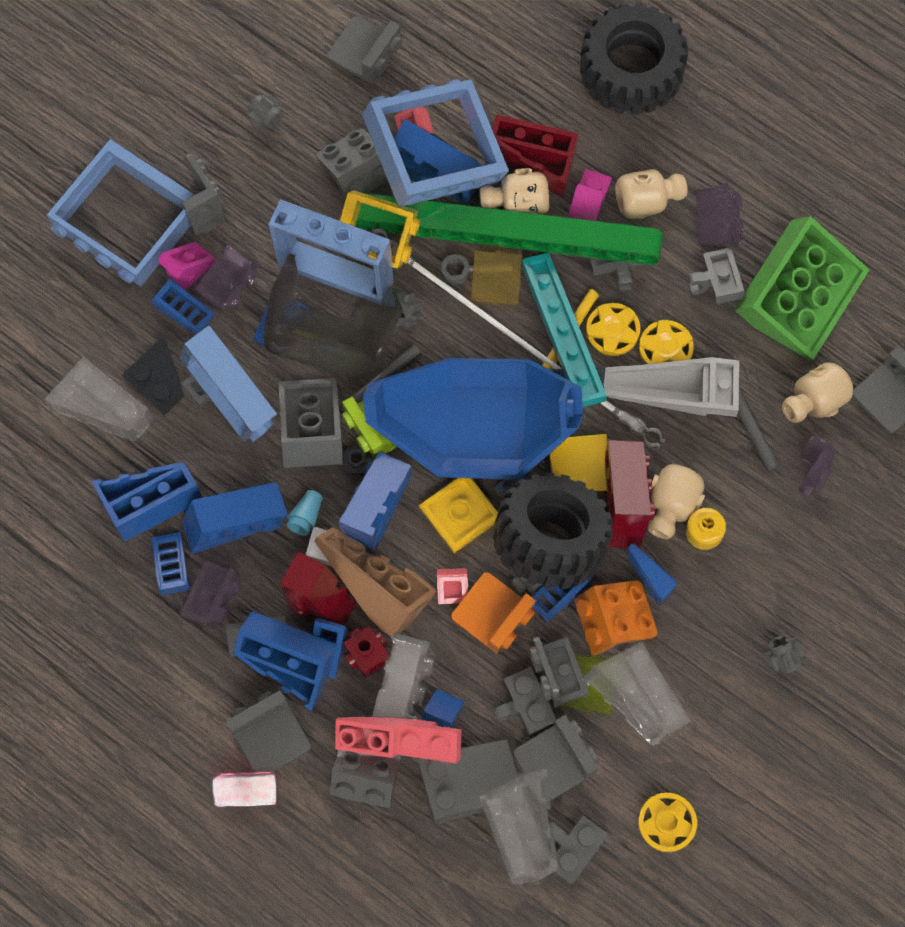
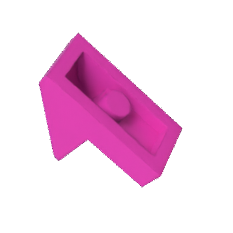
(589, 196)
(186, 263)

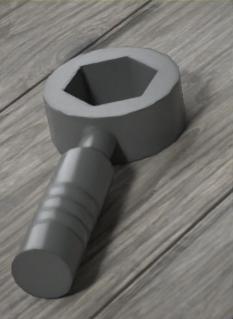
(456, 279)

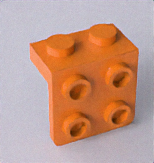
(493, 612)
(615, 615)

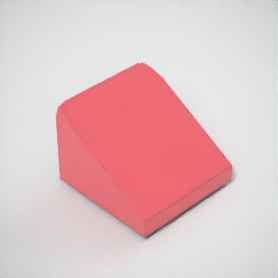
(417, 116)
(452, 585)

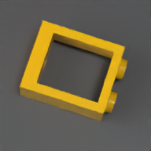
(351, 211)

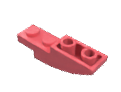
(398, 737)

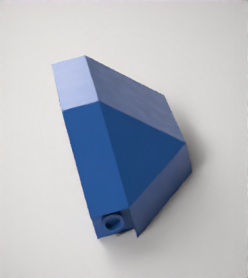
(475, 415)

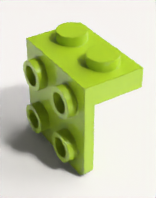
(368, 437)

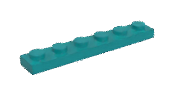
(563, 327)

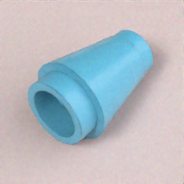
(305, 513)

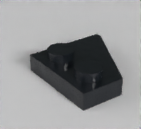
(156, 378)

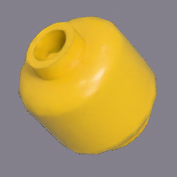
(701, 536)

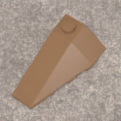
(382, 591)

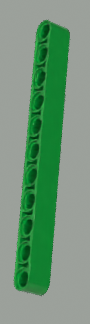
(521, 231)

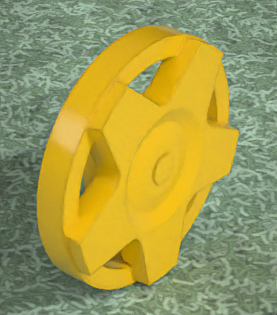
(613, 329)
(665, 344)
(667, 822)

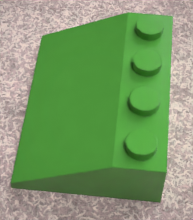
(802, 288)

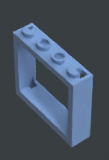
(85, 184)
(411, 193)
(295, 221)
(227, 385)

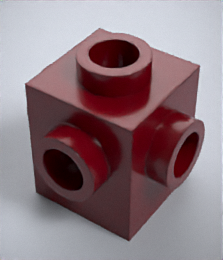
(368, 661)

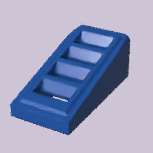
(181, 294)
(656, 580)
(175, 585)
(557, 606)

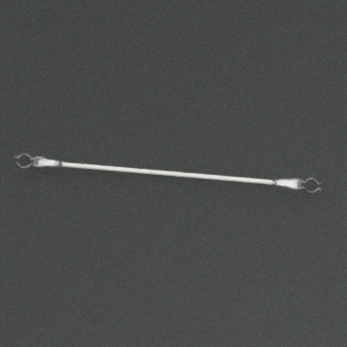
(633, 423)

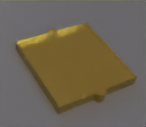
(496, 277)

